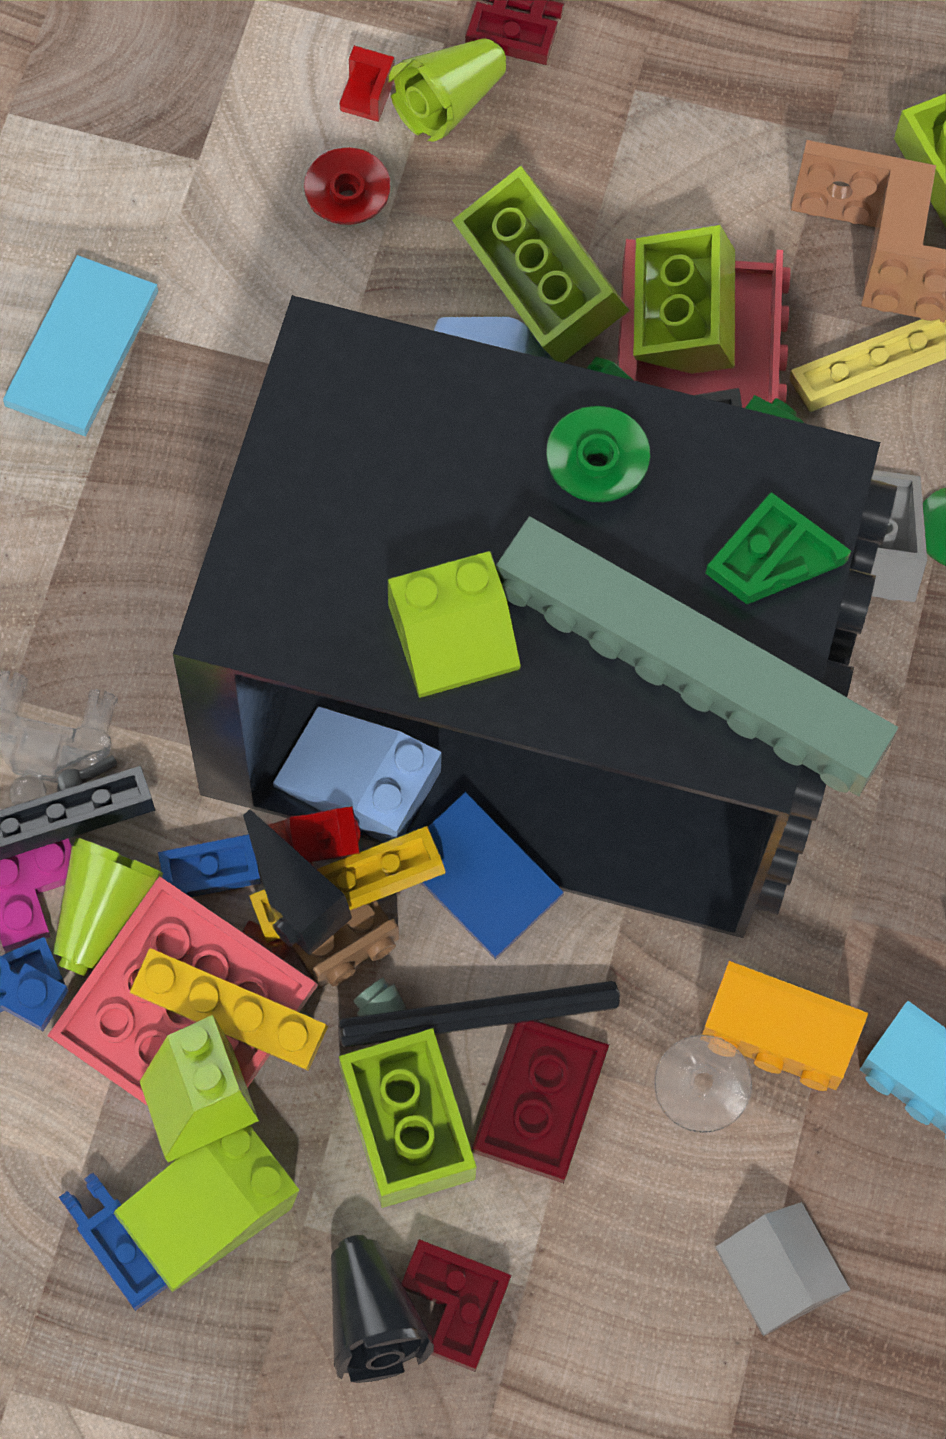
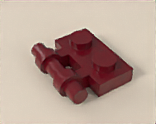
(517, 33)

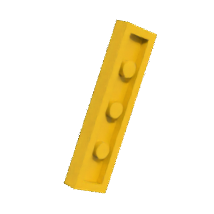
(371, 874)
(238, 1011)

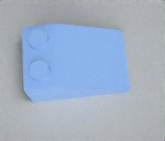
(361, 766)

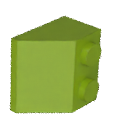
(453, 624)
(196, 1089)

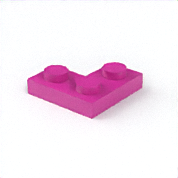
(20, 882)

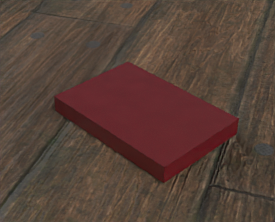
(540, 1099)

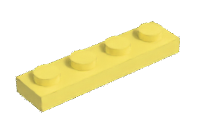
(870, 363)

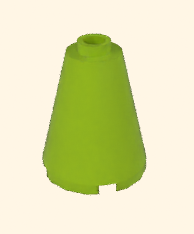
(445, 85)
(97, 902)

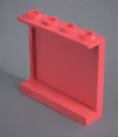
(757, 335)

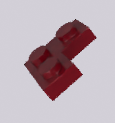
(470, 1296)

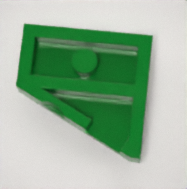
(774, 552)

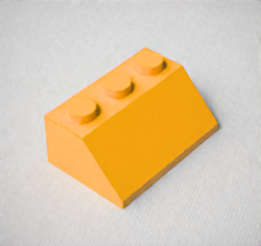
(785, 1026)

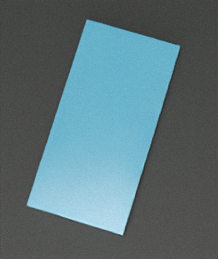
(80, 345)

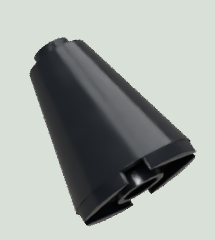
(372, 1315)

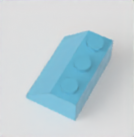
(912, 1065)

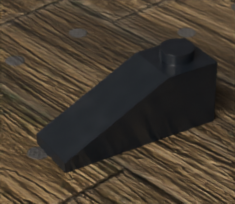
(301, 898)

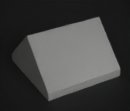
(781, 1267)

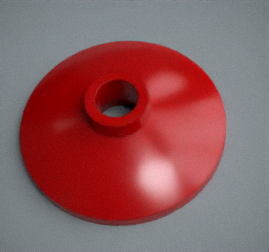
(347, 171)

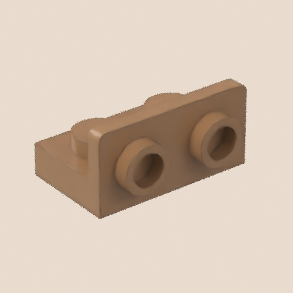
(363, 937)

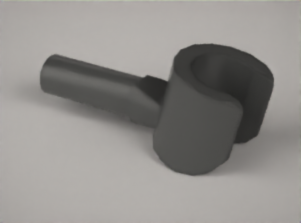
(74, 777)

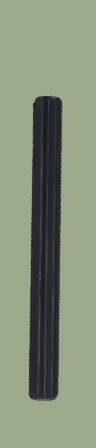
(479, 1013)

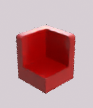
(367, 83)

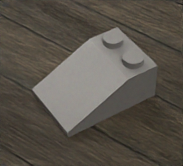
(903, 553)

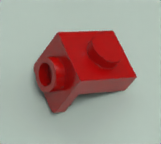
(324, 834)

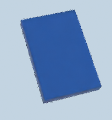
(487, 878)

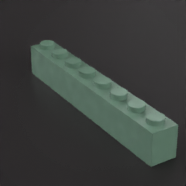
(694, 657)

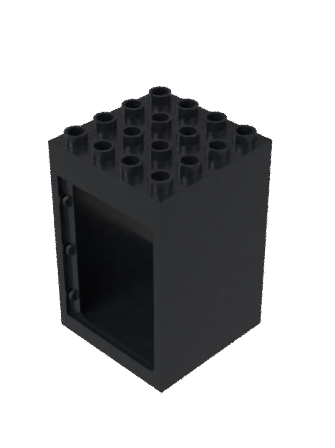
(424, 448)

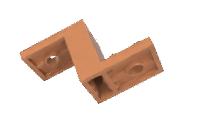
(895, 200)

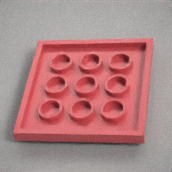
(123, 1032)

